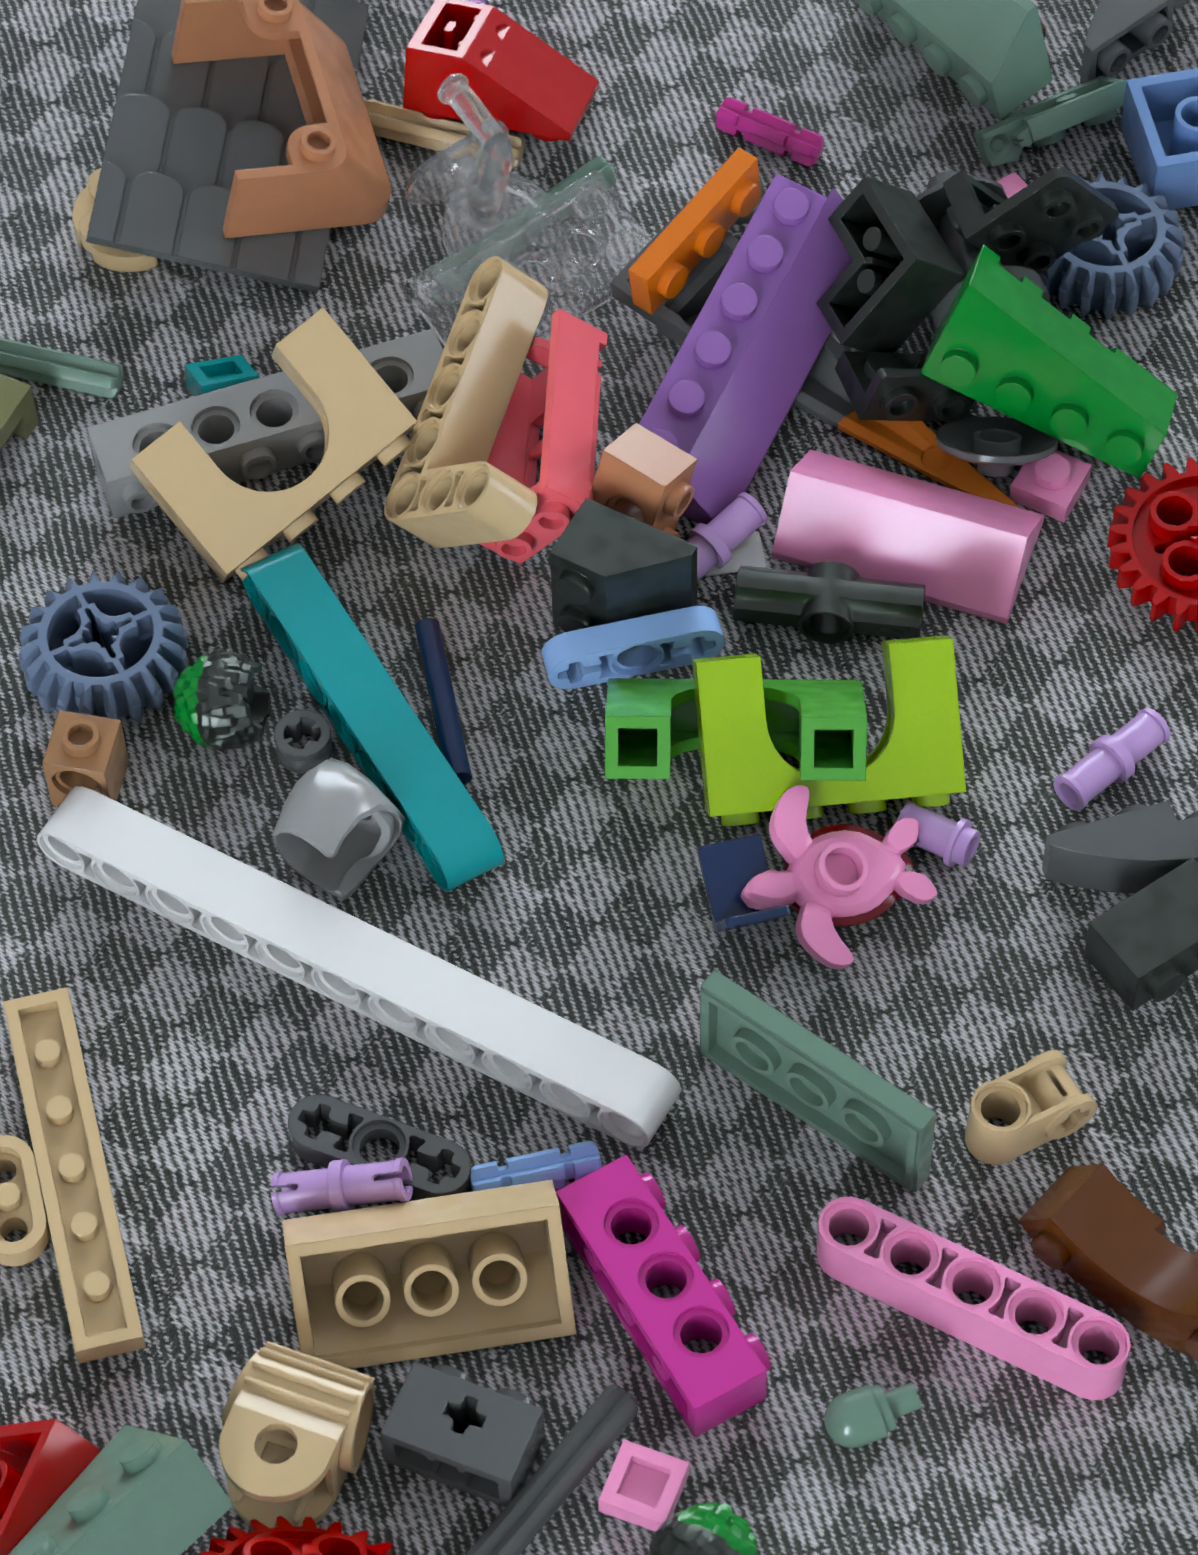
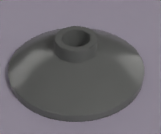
(994, 443)

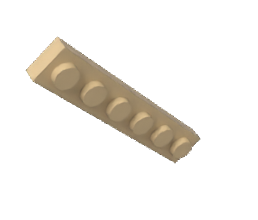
(73, 1176)

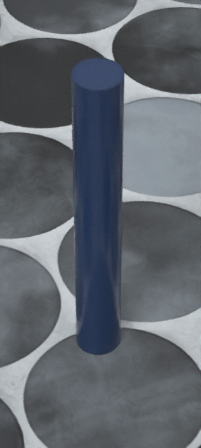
(442, 697)

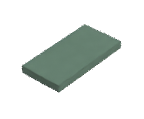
(816, 1082)

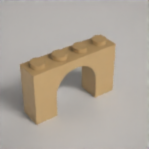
(359, 425)

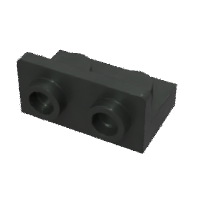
(895, 390)

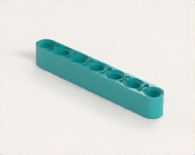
(372, 717)

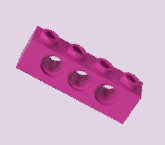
(700, 1385)

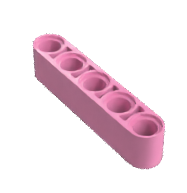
(987, 1325)

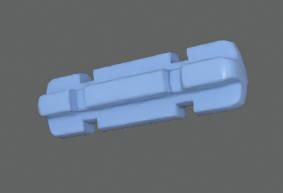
(539, 1166)

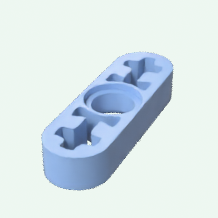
(662, 639)

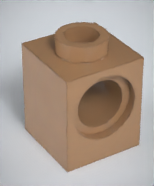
(85, 753)

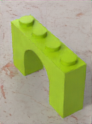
(914, 757)

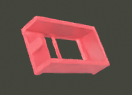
(567, 404)

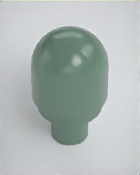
(868, 1413)

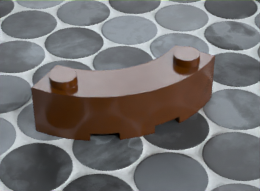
(1118, 1253)

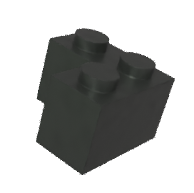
(895, 272)

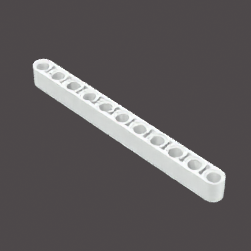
(361, 967)

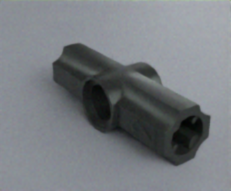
(829, 602)

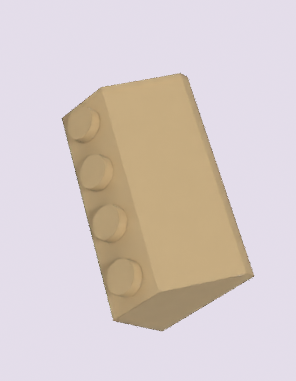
(430, 1276)

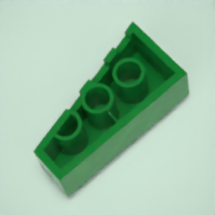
(1047, 369)

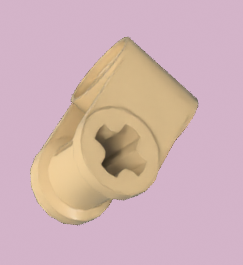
(1036, 1103)

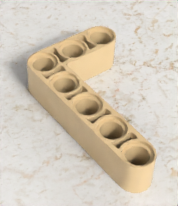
(444, 480)

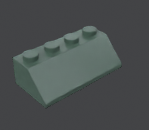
(984, 45)

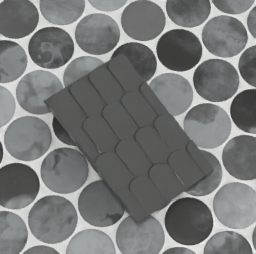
(185, 134)

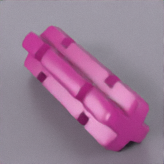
(769, 132)

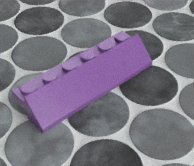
(751, 345)

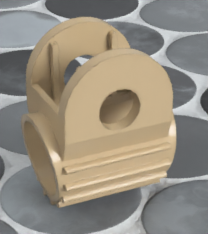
(293, 1434)

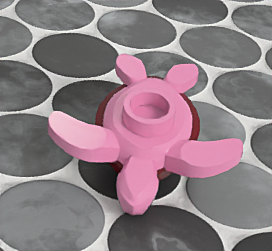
(835, 876)

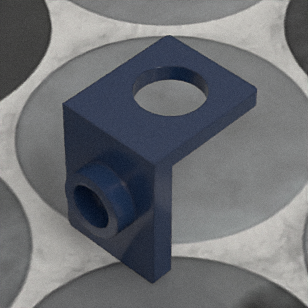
(725, 872)

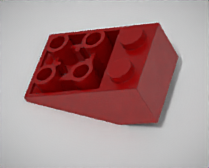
(505, 65)

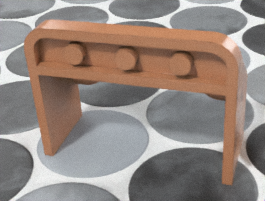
(332, 160)

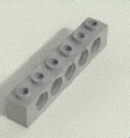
(250, 425)

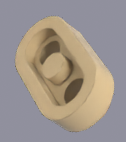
(21, 1204)

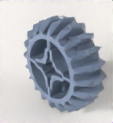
(1106, 269)
(90, 648)

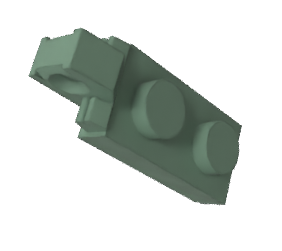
(1049, 118)

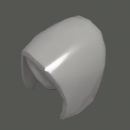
(336, 827)

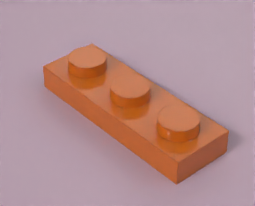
(695, 231)

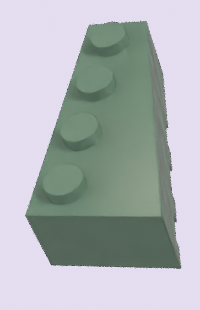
(133, 1499)

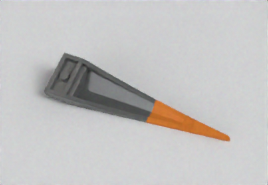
(822, 392)

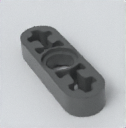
(431, 1149)

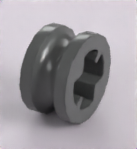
(291, 729)

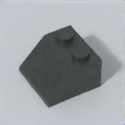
(618, 570)

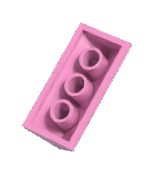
(907, 532)

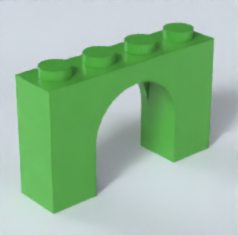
(809, 719)

